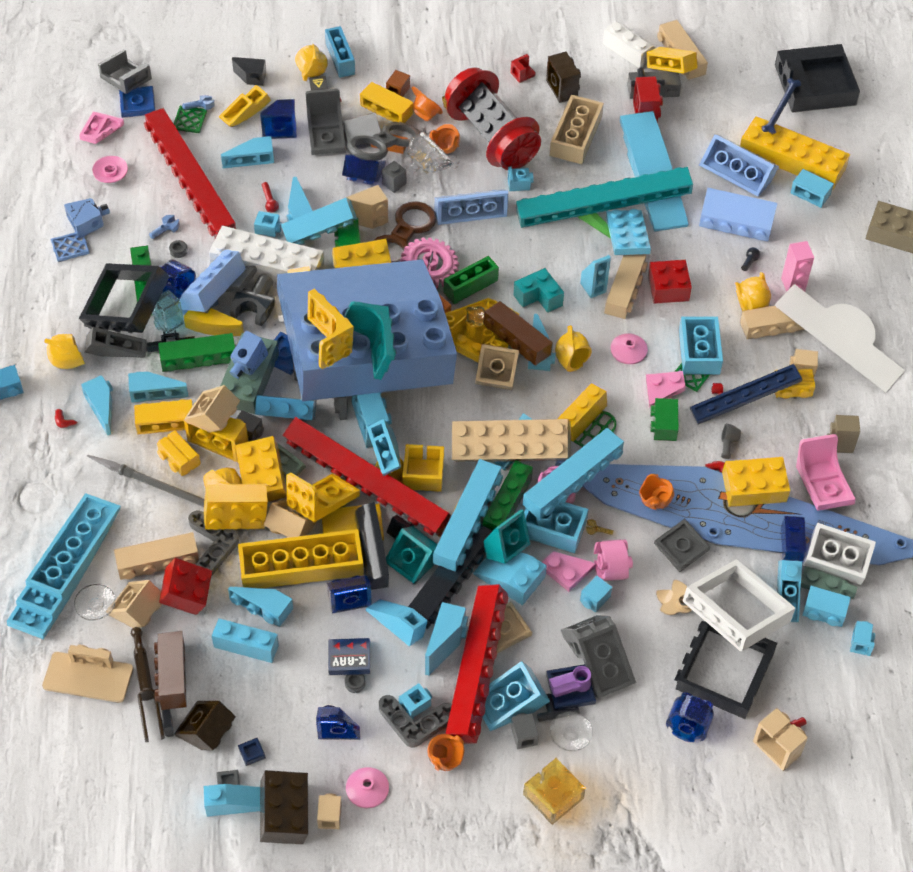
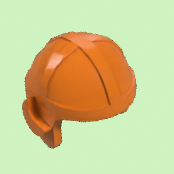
(446, 137)
(656, 492)
(446, 752)

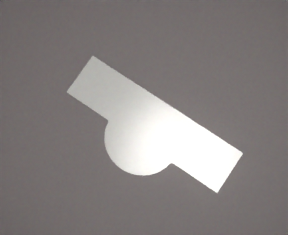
(843, 331)

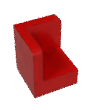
(521, 70)

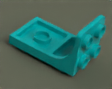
(376, 325)

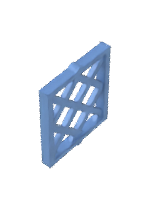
(69, 255)

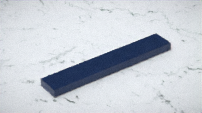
(745, 394)

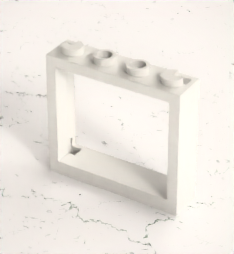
(724, 622)

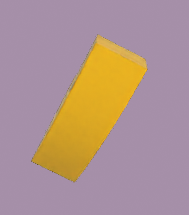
(245, 106)
(212, 323)

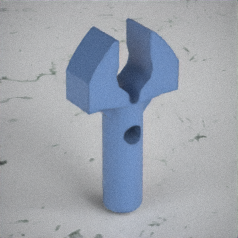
(205, 102)
(167, 225)

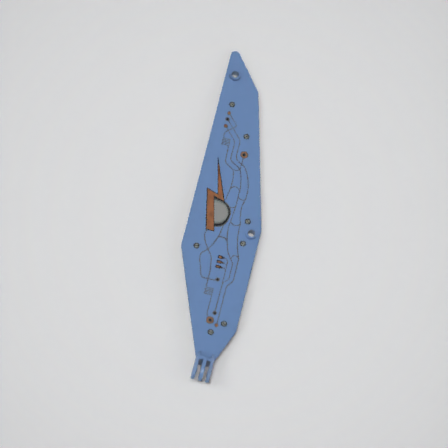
(704, 504)

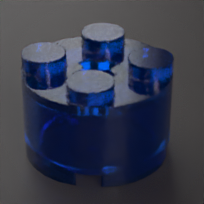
(180, 277)
(690, 717)

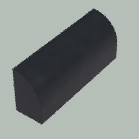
(372, 546)

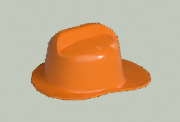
(424, 107)

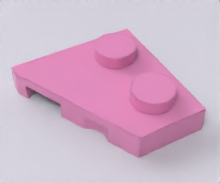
(99, 127)
(664, 385)
(567, 569)

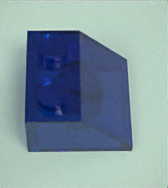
(279, 120)
(357, 168)
(349, 594)

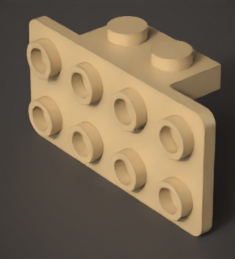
(88, 674)

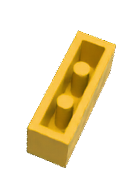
(672, 59)
(386, 103)
(585, 409)
(161, 416)

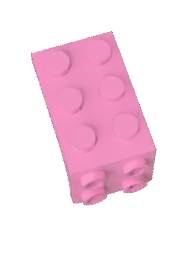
(822, 474)

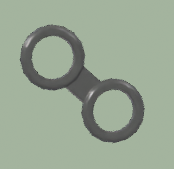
(381, 141)

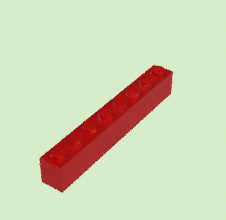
(477, 663)

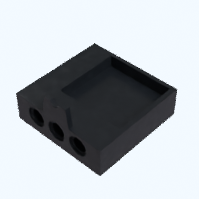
(823, 74)

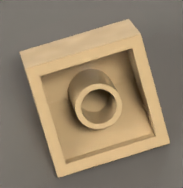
(370, 207)
(496, 367)
(213, 409)
(287, 521)
(137, 603)

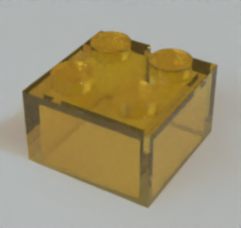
(556, 793)

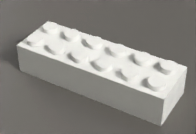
(266, 253)

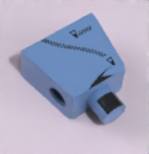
(85, 216)
(248, 355)

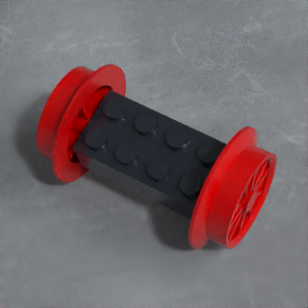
(510, 139)

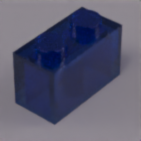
(793, 538)

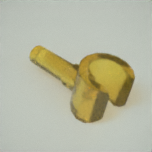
(594, 528)

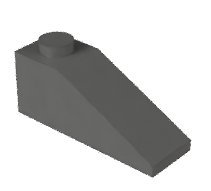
(114, 344)

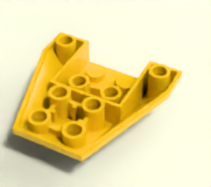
(468, 337)

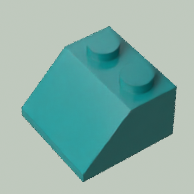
(508, 539)
(411, 554)

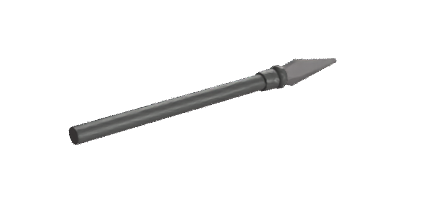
(131, 473)

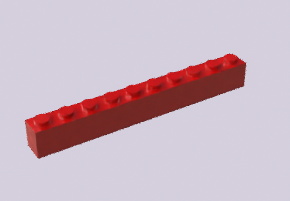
(188, 172)
(368, 477)

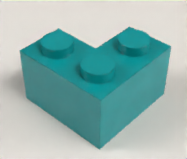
(539, 287)

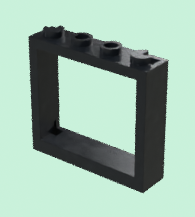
(156, 281)
(739, 709)

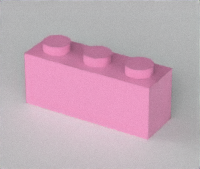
(797, 265)

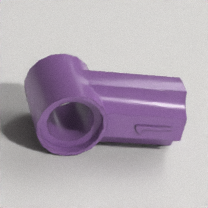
(569, 683)

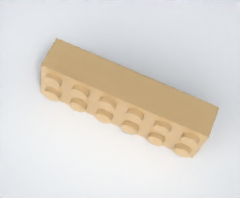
(511, 440)

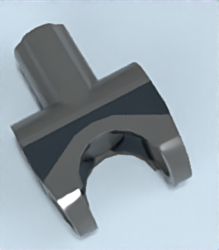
(255, 300)

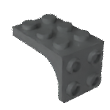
(325, 121)

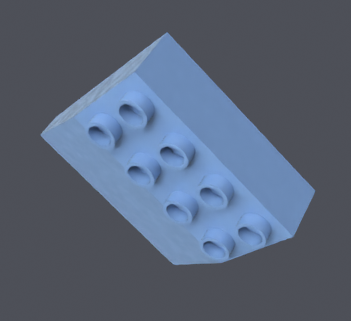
(419, 327)

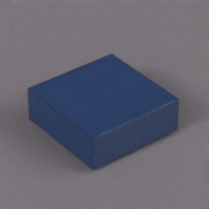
(251, 751)

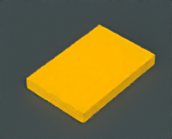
(344, 519)

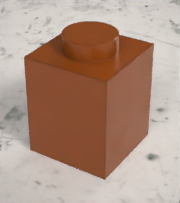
(399, 83)

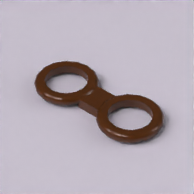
(403, 231)

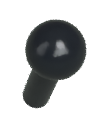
(752, 255)

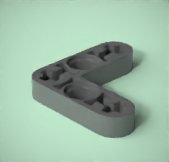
(219, 542)
(410, 726)

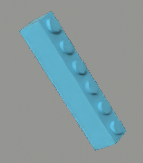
(573, 473)
(467, 514)

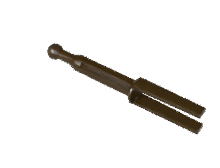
(145, 684)

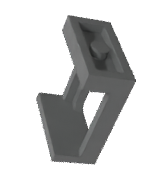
(136, 77)

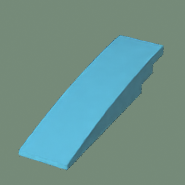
(648, 156)
(62, 566)

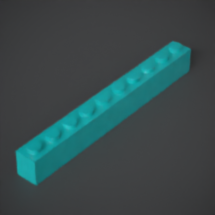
(604, 197)

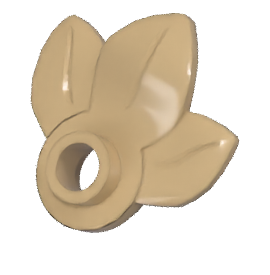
(673, 598)

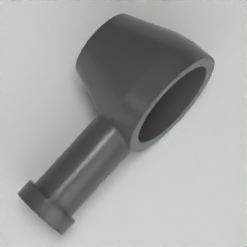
(729, 434)

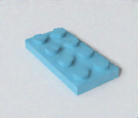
(628, 232)

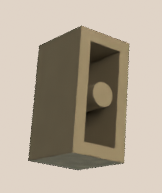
(847, 430)

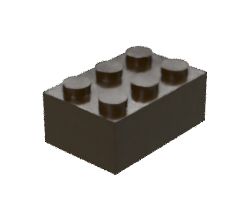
(283, 807)

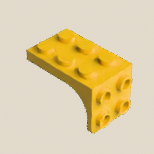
(333, 325)
(319, 498)

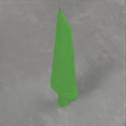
(597, 222)

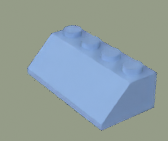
(738, 165)
(471, 206)
(738, 214)
(213, 282)

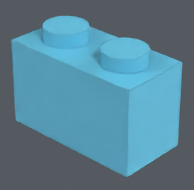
(811, 188)
(826, 606)

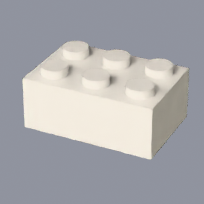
(839, 553)

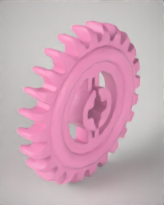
(448, 257)

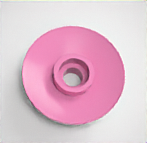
(110, 169)
(629, 354)
(367, 796)

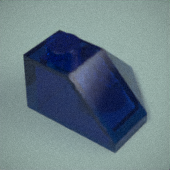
(336, 724)

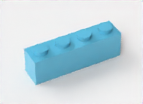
(320, 221)

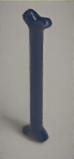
(770, 126)

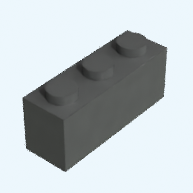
(670, 89)

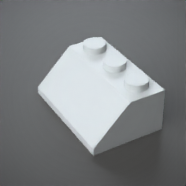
(627, 43)

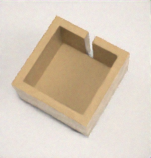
(780, 739)

